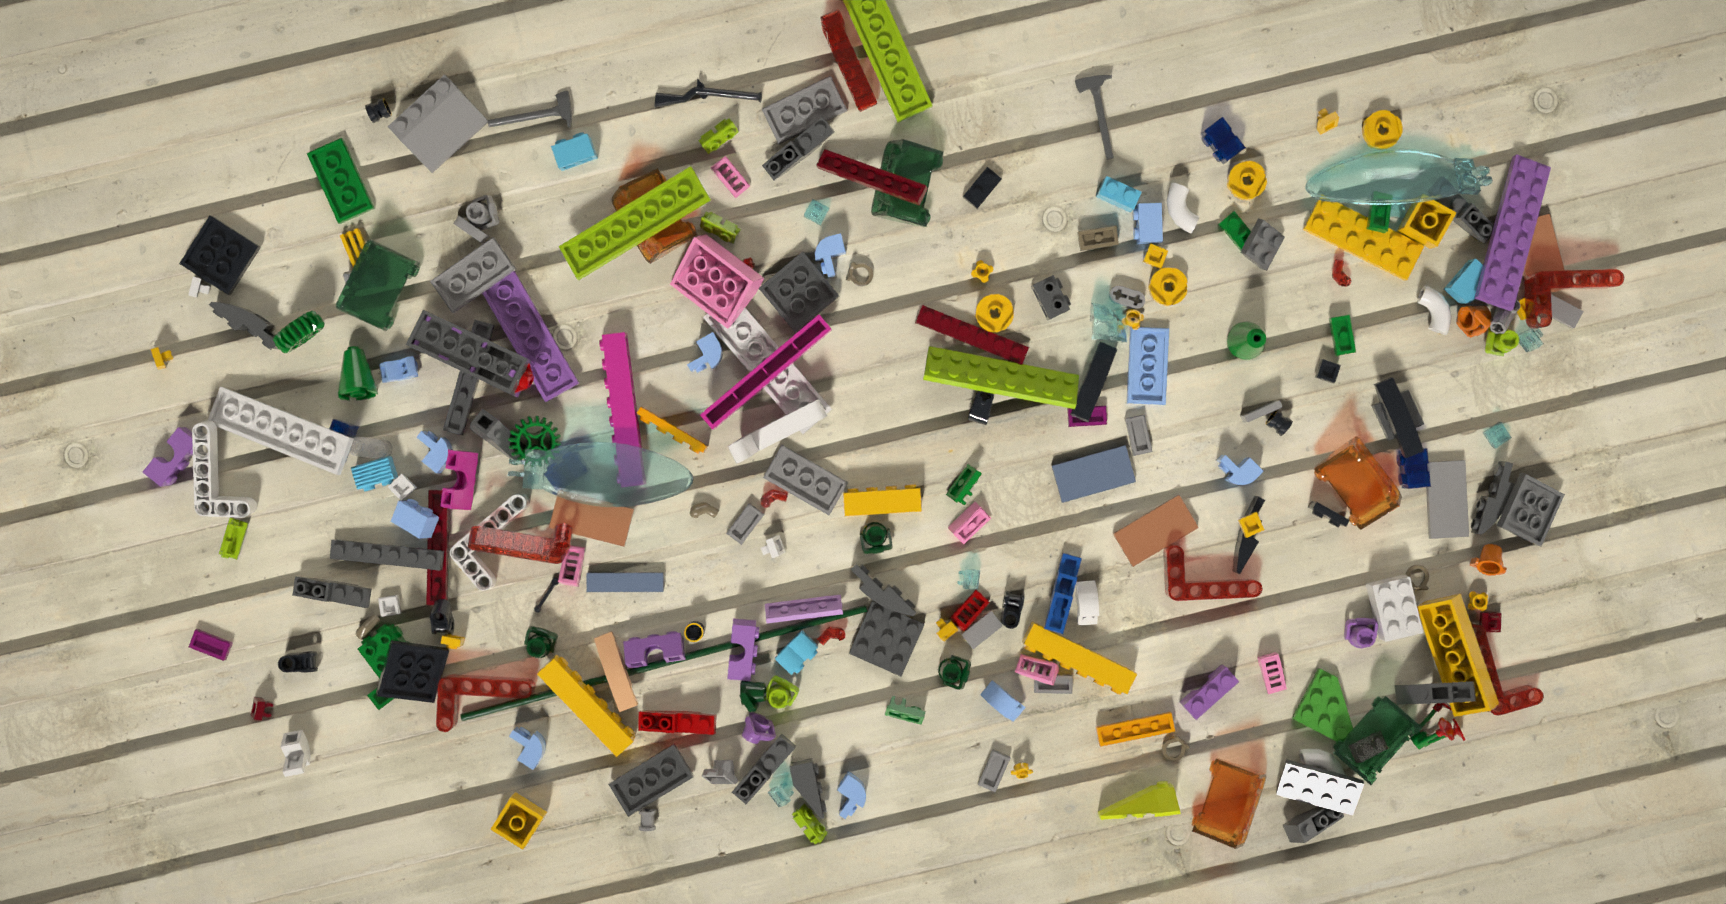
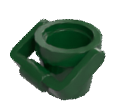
(875, 535)
(540, 643)
(951, 671)
(751, 694)

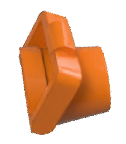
(1472, 317)
(1490, 561)

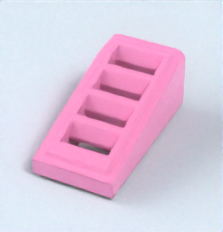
(721, 162)
(577, 574)
(1039, 663)
(1277, 664)

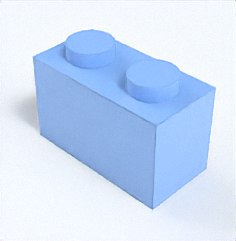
(1148, 223)
(414, 518)

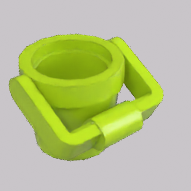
(1501, 342)
(780, 694)

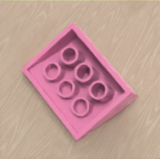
(716, 280)

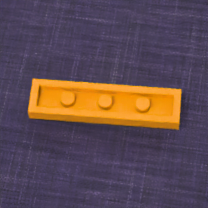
(664, 427)
(1135, 729)

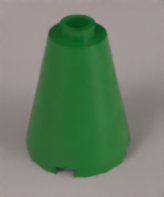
(1246, 340)
(356, 376)

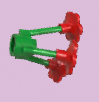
(1423, 739)

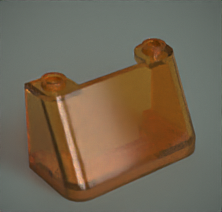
(668, 238)
(1359, 482)
(1230, 803)

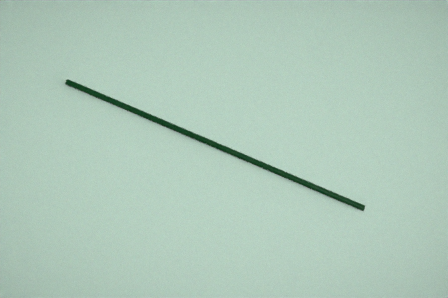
(662, 663)

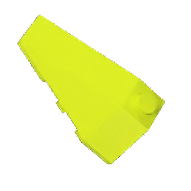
(1155, 799)

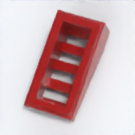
(958, 622)

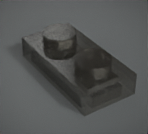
(1368, 747)

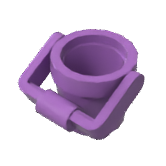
(1359, 633)
(756, 728)

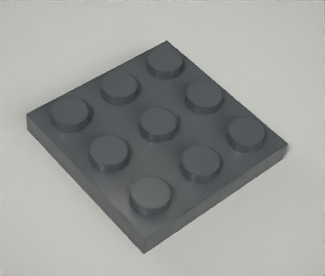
(799, 292)
(1530, 509)
(886, 638)

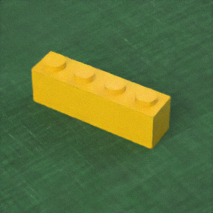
(882, 501)

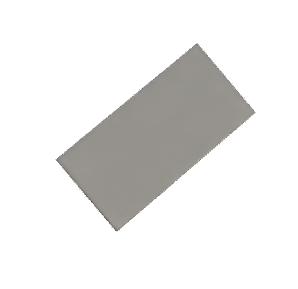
(803, 108)
(473, 275)
(805, 480)
(1447, 500)

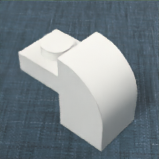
(1087, 602)
(296, 751)

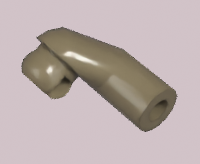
(702, 508)
(365, 629)

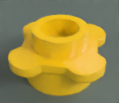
(980, 265)
(1130, 313)
(1483, 601)
(1021, 770)

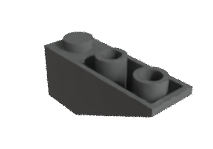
(494, 433)
(805, 781)
(1310, 824)

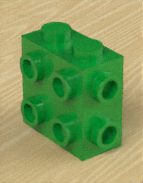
(375, 648)

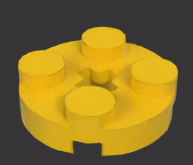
(1387, 120)
(1257, 177)
(1156, 286)
(1005, 311)

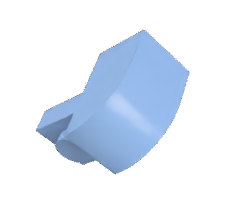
(828, 248)
(711, 351)
(399, 369)
(438, 454)
(1242, 474)
(1002, 701)
(534, 746)
(855, 791)

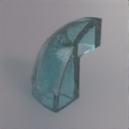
(1106, 324)

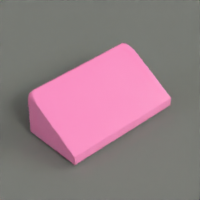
(969, 522)

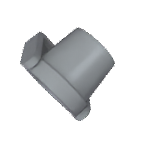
(482, 214)
(721, 773)

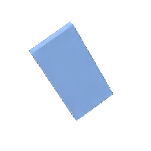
(1147, 366)

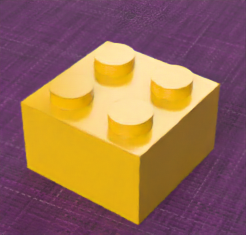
(1426, 222)
(518, 820)

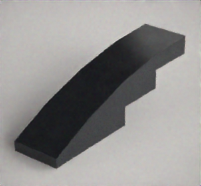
(1094, 381)
(1398, 417)
(1246, 546)

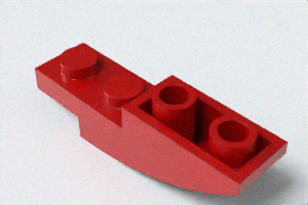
(677, 722)

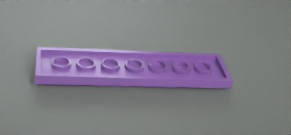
(1512, 232)
(530, 336)

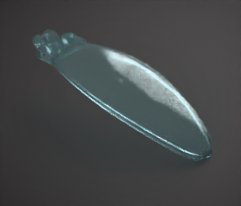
(1397, 178)
(603, 474)

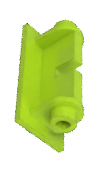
(711, 141)
(711, 224)
(233, 539)
(815, 830)

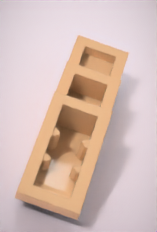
(615, 671)

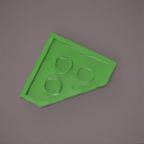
(1324, 707)

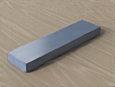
(625, 582)

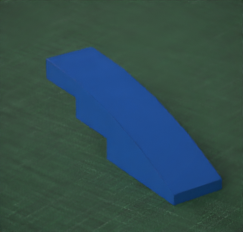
(1062, 593)

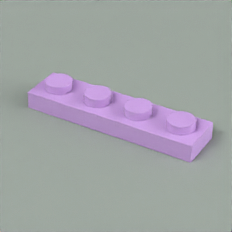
(803, 608)

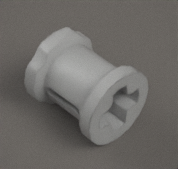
(647, 819)

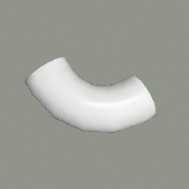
(1177, 208)
(1438, 308)
(1320, 759)

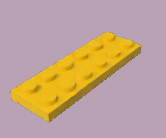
(1350, 233)

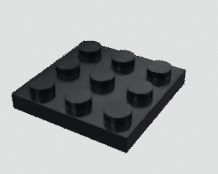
(220, 255)
(412, 671)

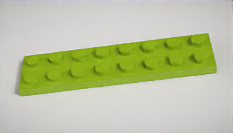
(889, 57)
(634, 223)
(1001, 377)

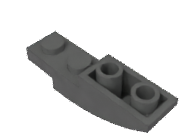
(798, 149)
(1468, 217)
(242, 318)
(1491, 507)
(332, 591)
(888, 598)
(1435, 693)
(763, 769)

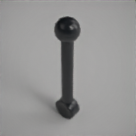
(537, 608)

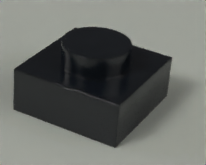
(1327, 371)

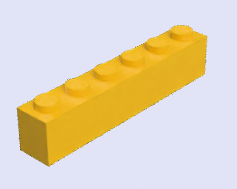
(1080, 658)
(586, 705)

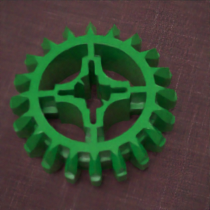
(298, 332)
(540, 434)

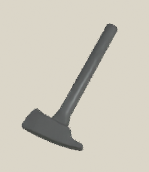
(1094, 84)
(562, 109)

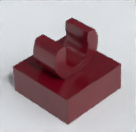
(1490, 621)
(258, 708)

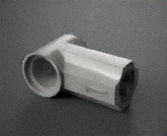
(1503, 318)

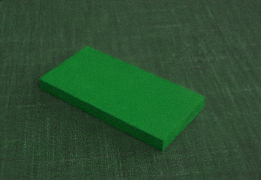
(340, 180)

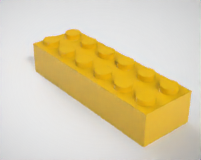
(1457, 651)

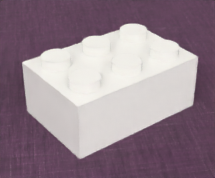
(1394, 608)

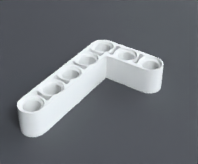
(777, 430)
(200, 476)
(470, 555)

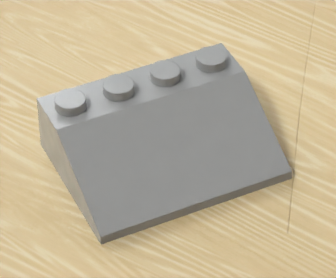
(438, 123)

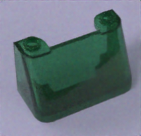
(911, 162)
(376, 284)
(1395, 728)

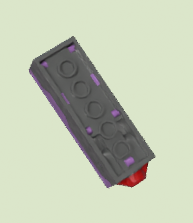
(471, 354)

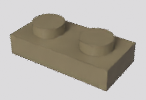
(1098, 238)

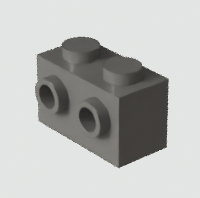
(1051, 297)

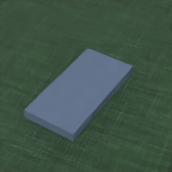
(1093, 474)

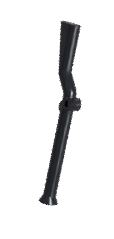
(665, 99)

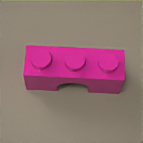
(461, 494)

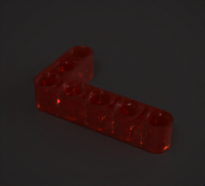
(835, 34)
(1564, 282)
(523, 545)
(1203, 586)
(477, 690)
(1521, 693)

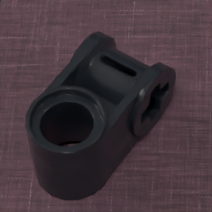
(981, 409)
(1012, 607)
(441, 617)
(302, 662)

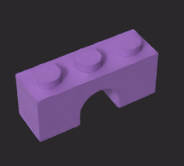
(165, 472)
(637, 649)
(741, 665)
(1200, 700)

